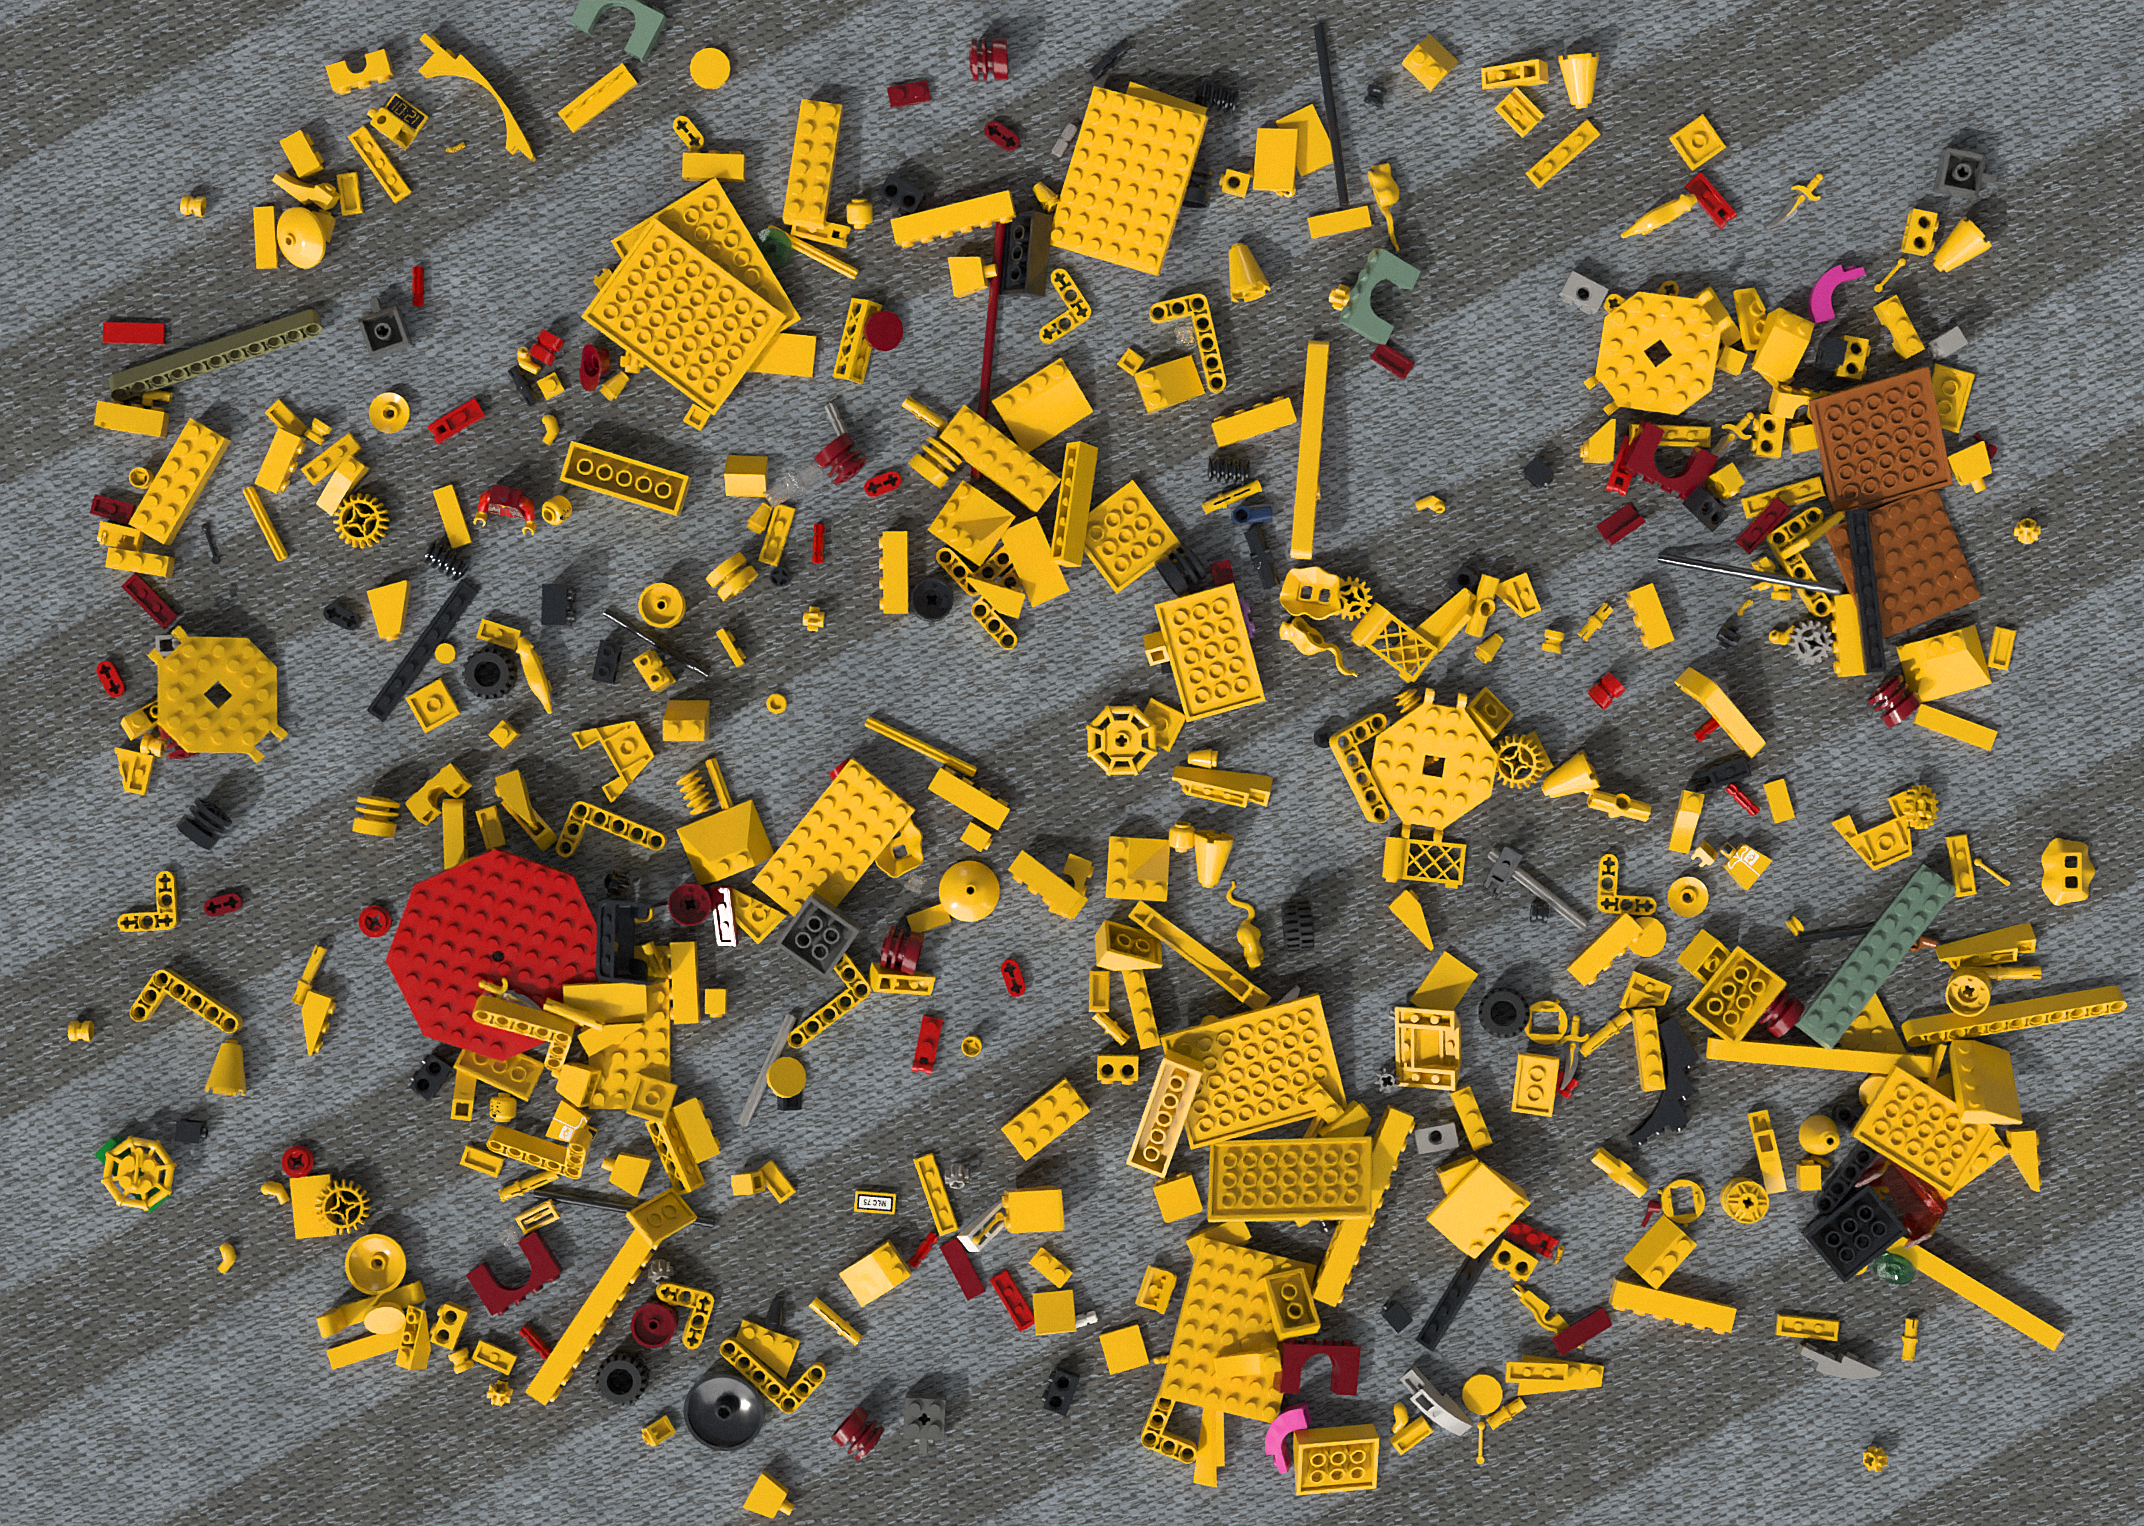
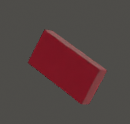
(1392, 361)

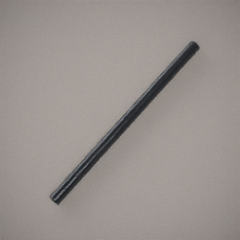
(1331, 115)
(1750, 574)
(603, 1204)

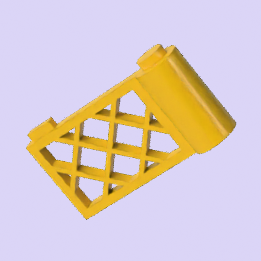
(1372, 627)
(1397, 856)

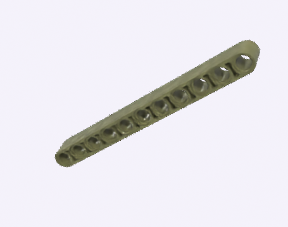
(215, 355)

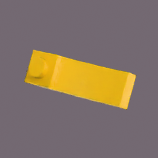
(322, 194)
(1685, 821)
(1247, 1363)

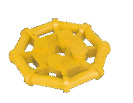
(1113, 732)
(148, 1165)

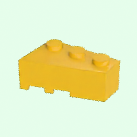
(131, 418)

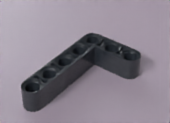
(1851, 1159)

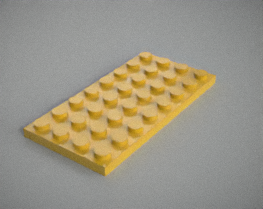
(835, 840)
(641, 1052)
(1290, 1179)

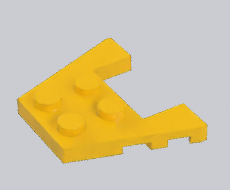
(625, 748)
(1881, 843)

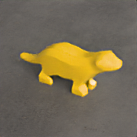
(1661, 215)
(535, 672)

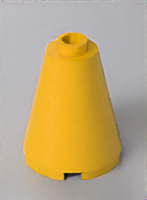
(1579, 77)
(1961, 245)
(1245, 275)
(1571, 777)
(1211, 855)
(228, 1070)
(1819, 1135)

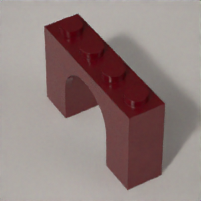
(1640, 460)
(498, 1296)
(1343, 1357)

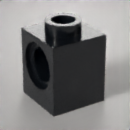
(1537, 473)
(1453, 583)
(191, 1131)
(1396, 1315)

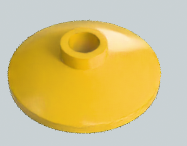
(379, 410)
(1697, 901)

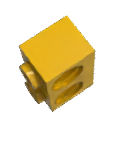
(1914, 230)
(1856, 360)
(1773, 437)
(1725, 482)
(1117, 1062)
(1515, 1256)
(454, 1327)

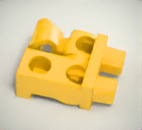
(651, 669)

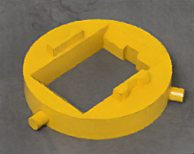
(1547, 1038)
(1698, 1199)

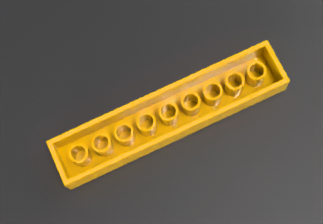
(1351, 1233)
(591, 1319)

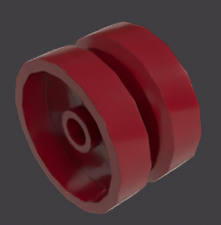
(657, 1335)

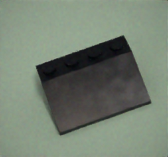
(1854, 1232)

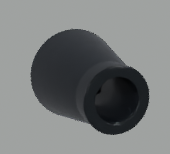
(774, 1317)

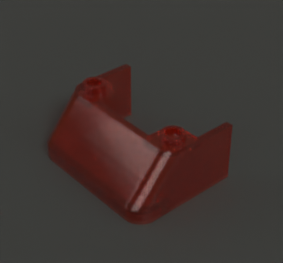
(1913, 1195)

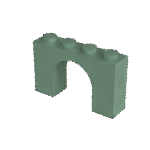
(647, 27)
(1358, 311)

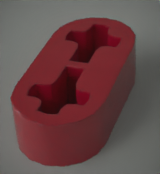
(1004, 133)
(224, 909)

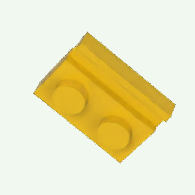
(1519, 112)

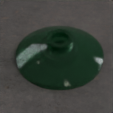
(784, 248)
(1894, 1268)

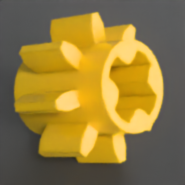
(1339, 297)
(631, 363)
(2027, 531)
(813, 618)
(499, 1393)
(1875, 1458)

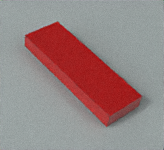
(134, 333)
(1013, 1300)

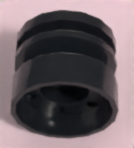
(1195, 194)
(1181, 568)
(931, 587)
(206, 820)

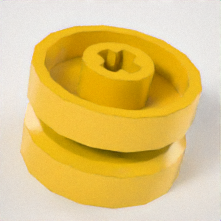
(731, 576)
(674, 605)

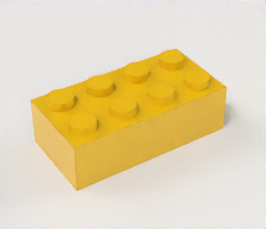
(1045, 1118)

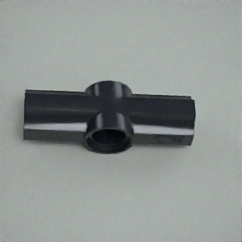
(1262, 558)

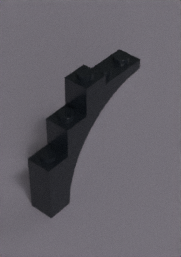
(1667, 1111)

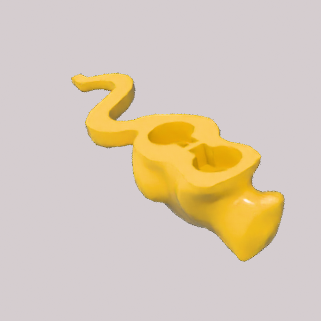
(1386, 194)
(1310, 641)
(1248, 934)

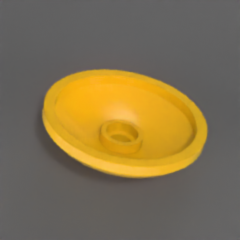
(301, 237)
(957, 900)
(362, 1266)

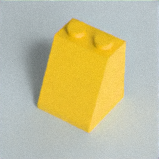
(687, 720)
(1454, 1172)
(1033, 1209)

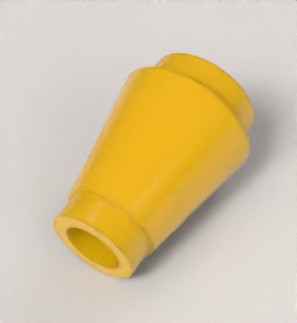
(1046, 197)
(614, 386)
(759, 519)
(1487, 650)
(1203, 758)

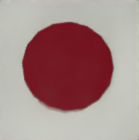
(883, 330)

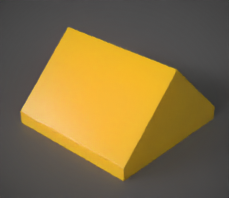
(746, 475)

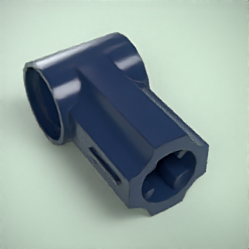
(1253, 513)

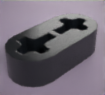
(344, 613)

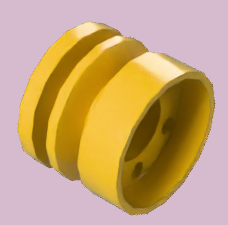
(935, 461)
(376, 816)
(1963, 1000)
(1744, 1188)

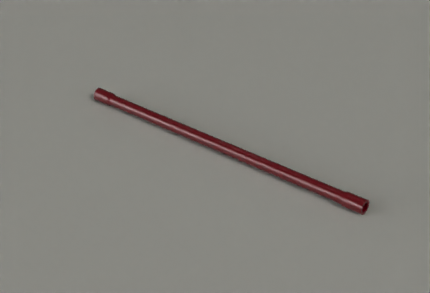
(990, 330)

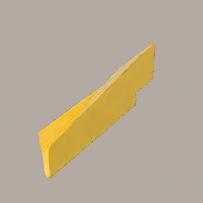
(1438, 628)
(1224, 786)
(1989, 948)
(1210, 1448)

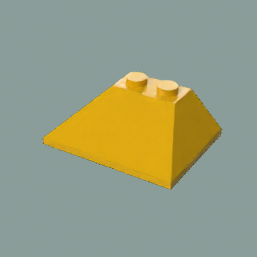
(1944, 664)
(725, 843)
(1427, 1048)

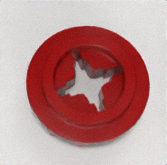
(365, 923)
(289, 1165)

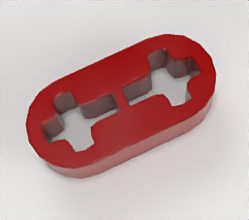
(885, 488)
(115, 677)
(1008, 979)

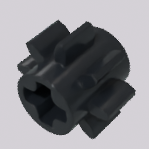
(1728, 636)
(617, 882)

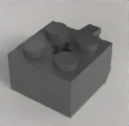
(1970, 166)
(373, 328)
(919, 1429)

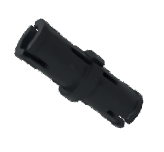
(1108, 61)
(523, 385)

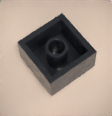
(558, 605)

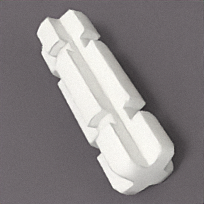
(1082, 1320)

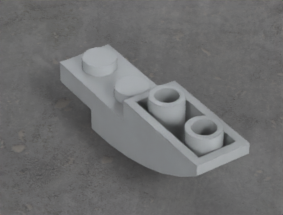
(1845, 1366)
(1434, 1405)

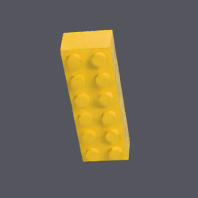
(813, 164)
(999, 459)
(625, 479)
(179, 482)
(1165, 1113)

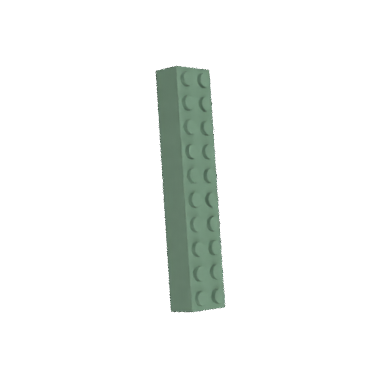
(1875, 957)

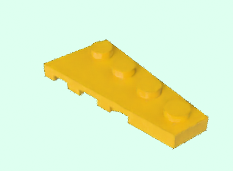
(1580, 1376)

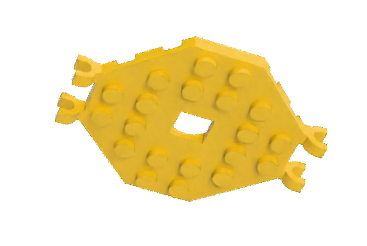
(1680, 378)
(193, 718)
(1439, 733)

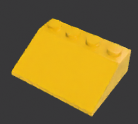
(1042, 406)
(1736, 996)
(1983, 1083)
(1478, 1209)
(1335, 1459)

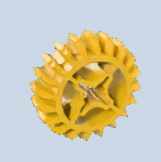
(353, 523)
(1509, 759)
(333, 1209)

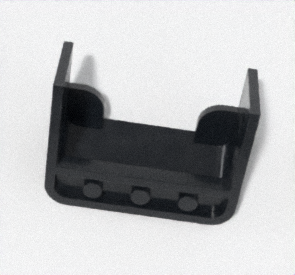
(616, 941)

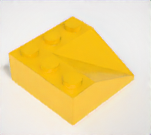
(971, 523)
(1137, 868)

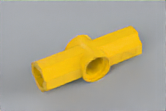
(1485, 595)
(1629, 807)
(1620, 1172)

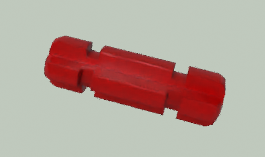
(418, 286)
(818, 543)
(1707, 728)
(1742, 799)
(923, 1249)
(535, 1341)

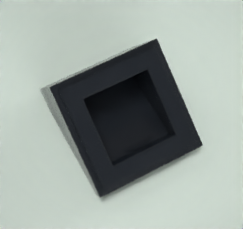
(790, 1104)

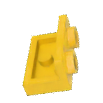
(1765, 565)
(1156, 1289)

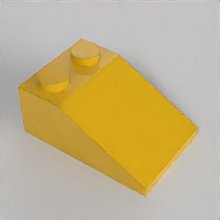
(1782, 344)
(1169, 384)
(1126, 948)
(876, 1273)
(1291, 1304)

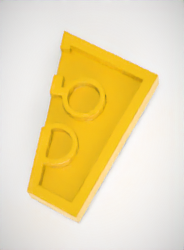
(1750, 317)
(754, 916)
(769, 1345)

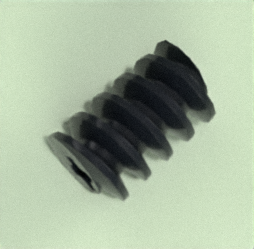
(1217, 97)
(1228, 470)
(445, 561)

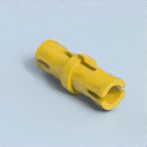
(1595, 622)
(654, 960)
(1111, 1027)
(1910, 1339)
(1506, 1413)

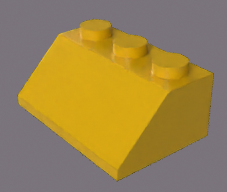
(1659, 1251)

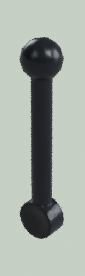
(215, 560)

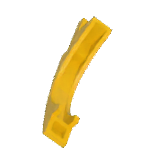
(444, 63)
(1199, 956)

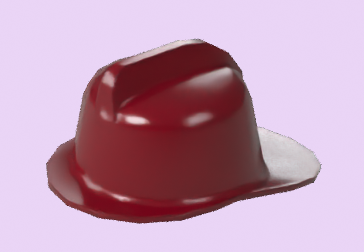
(594, 364)

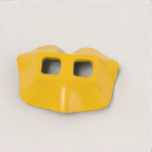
(1318, 579)
(912, 839)
(2055, 871)

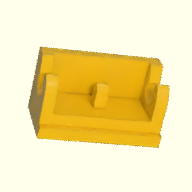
(120, 536)

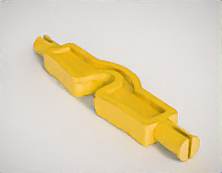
(1539, 1310)

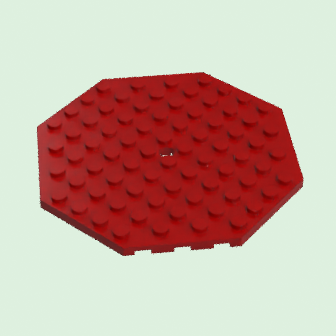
(466, 916)

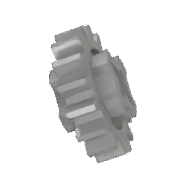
(1813, 633)

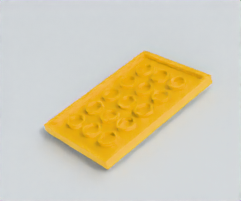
(1210, 652)
(1921, 1131)

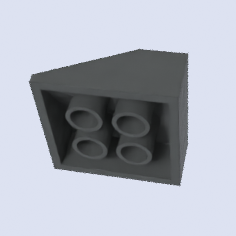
(819, 935)

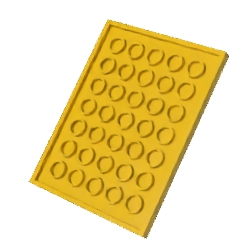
(1127, 180)
(715, 229)
(683, 316)
(1257, 1069)
(1221, 1316)

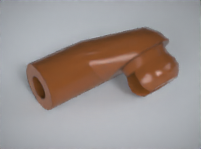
(1924, 941)

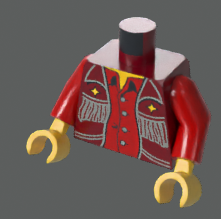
(509, 503)

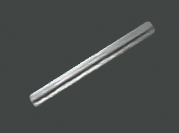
(1544, 894)
(761, 1081)

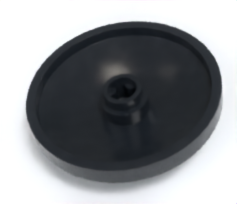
(724, 1411)

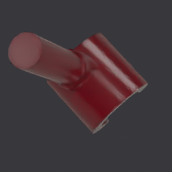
(1991, 449)
(1653, 1206)

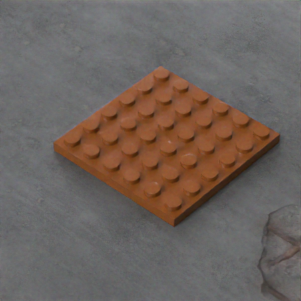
(1880, 441)
(1915, 562)

